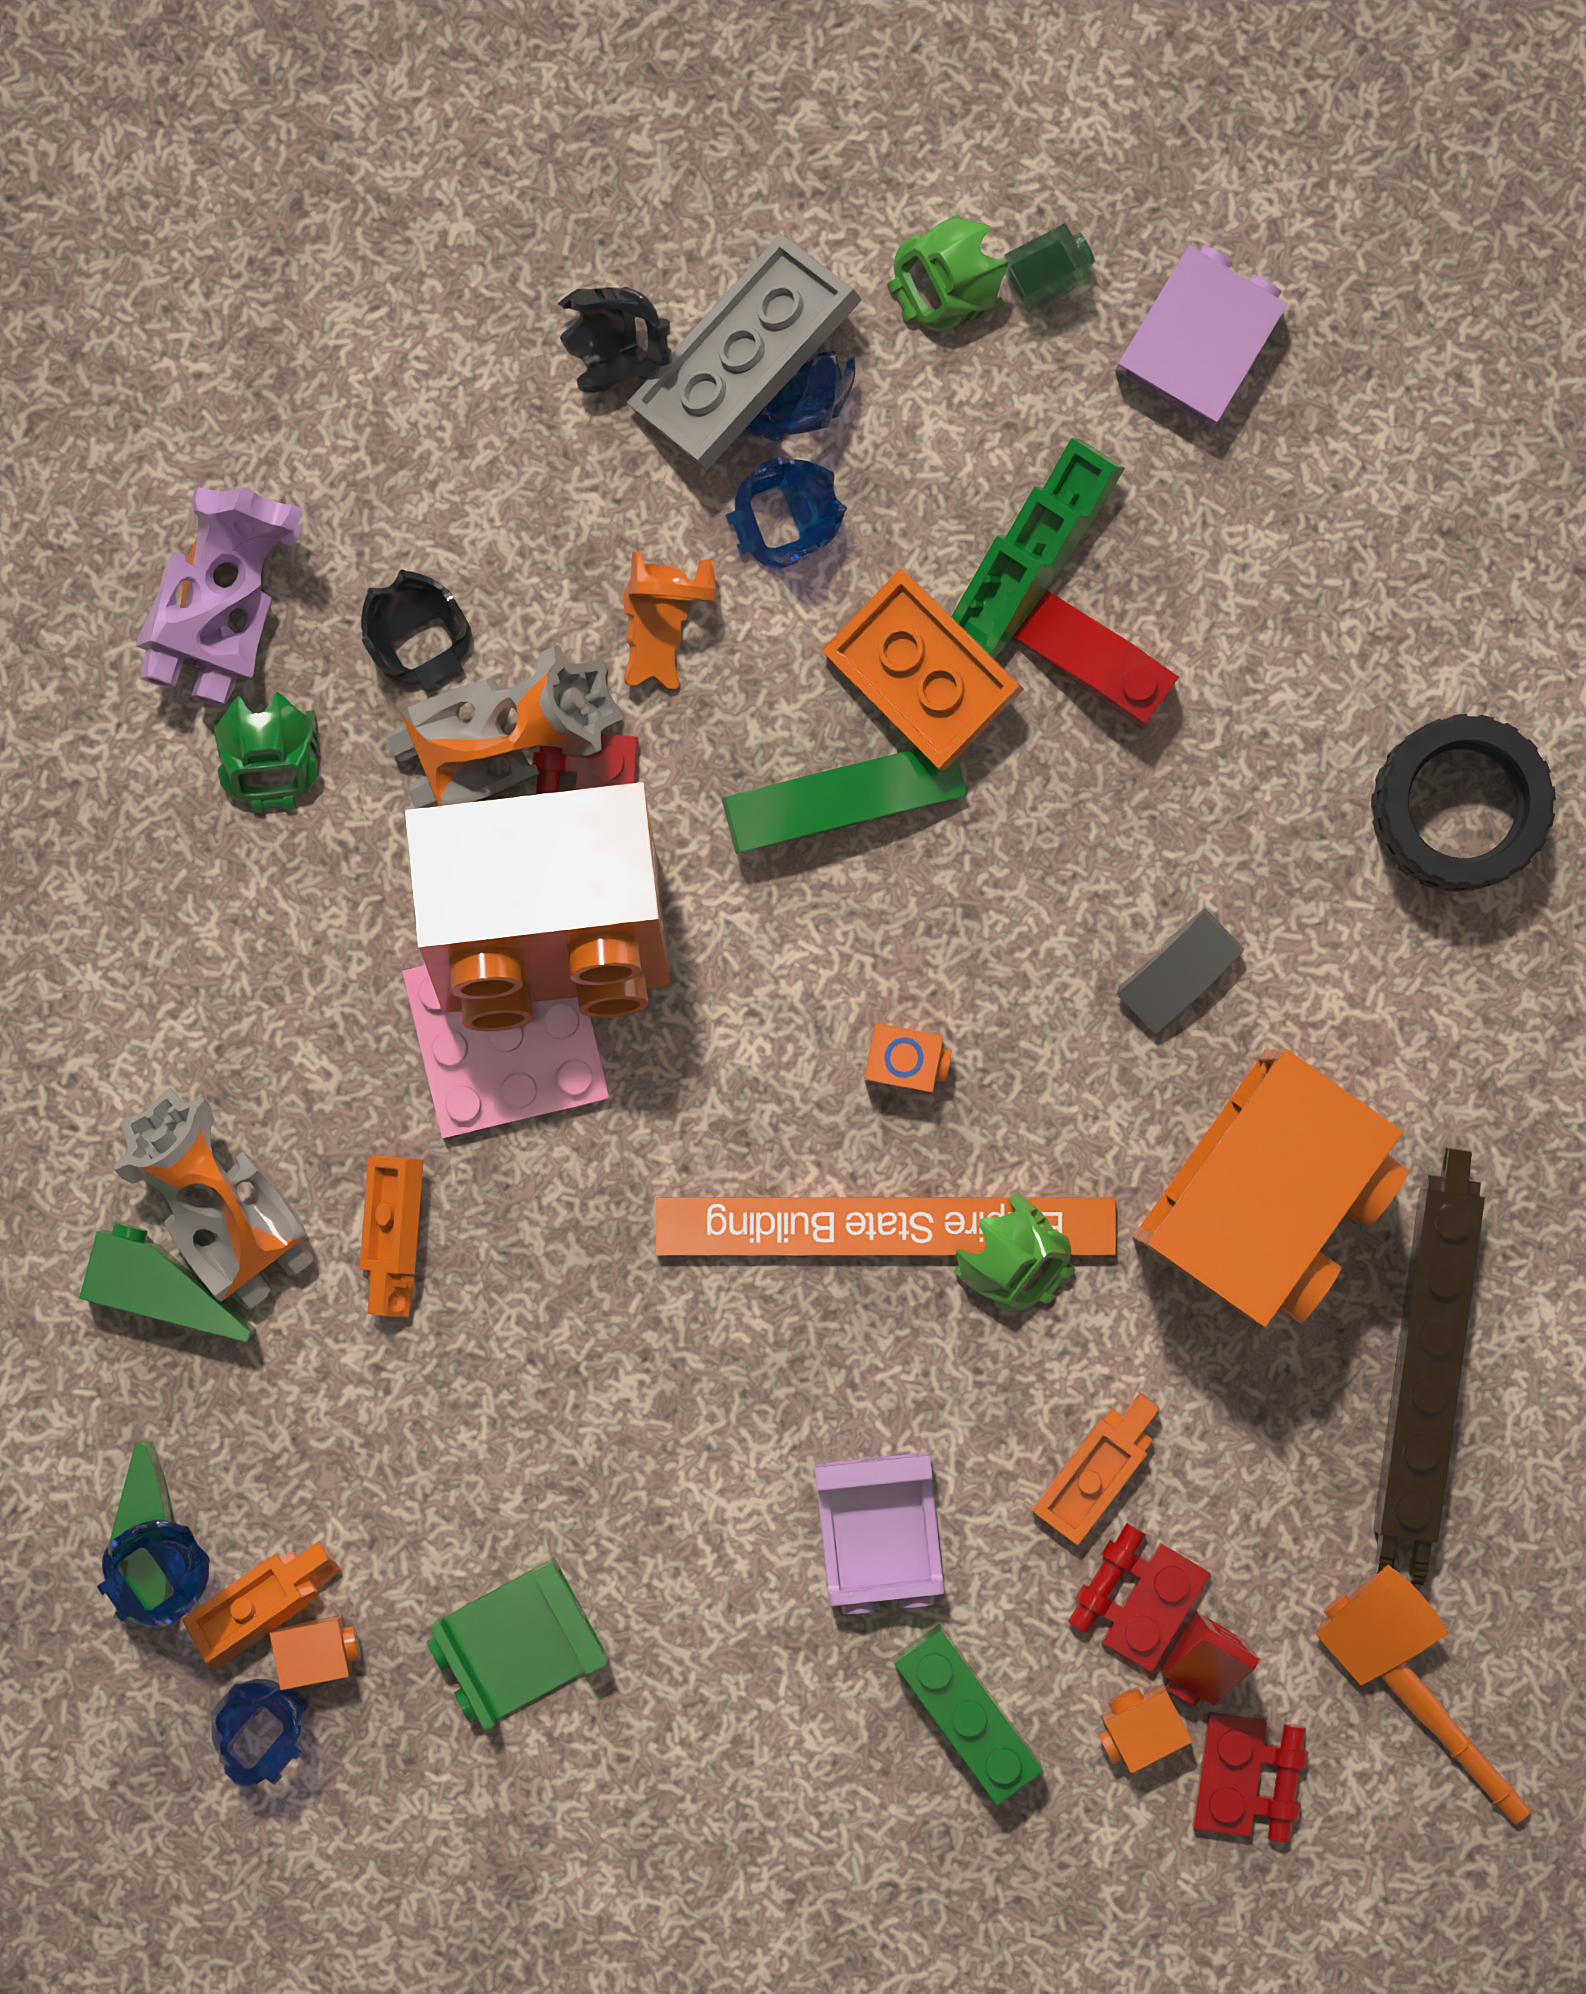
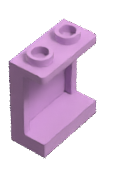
(1202, 334)
(879, 1531)

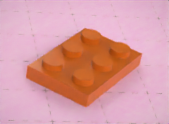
(922, 669)

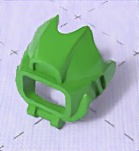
(958, 270)
(1013, 1254)

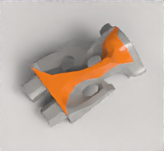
(460, 753)
(244, 1233)

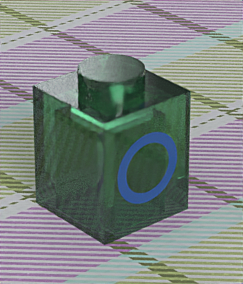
(1049, 266)

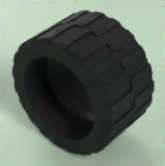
(1531, 787)

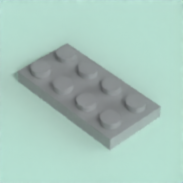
(744, 351)

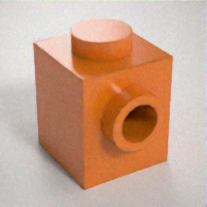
(1142, 1728)

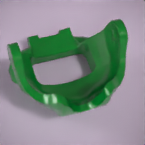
(267, 742)

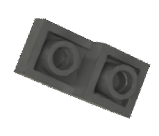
(1180, 971)

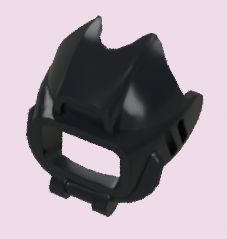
(607, 336)
(401, 609)

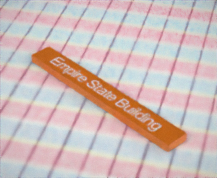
(865, 1224)

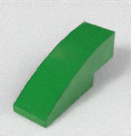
(141, 1501)

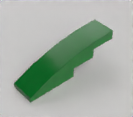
(1037, 546)
(838, 799)

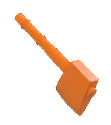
(1375, 1636)

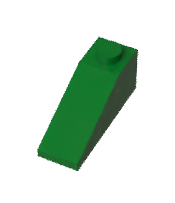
(151, 1282)

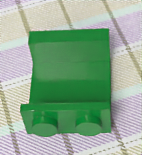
(516, 1644)

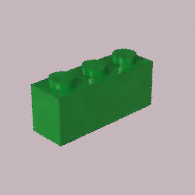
(968, 1714)

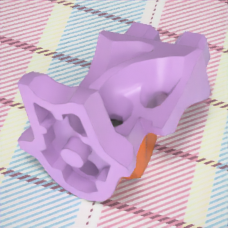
(232, 529)

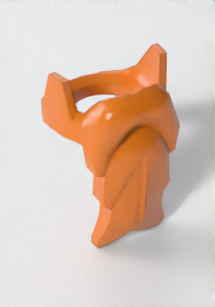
(656, 604)

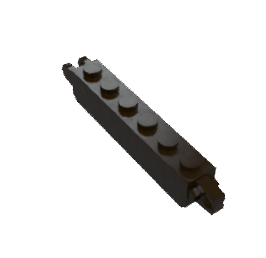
(1429, 1363)

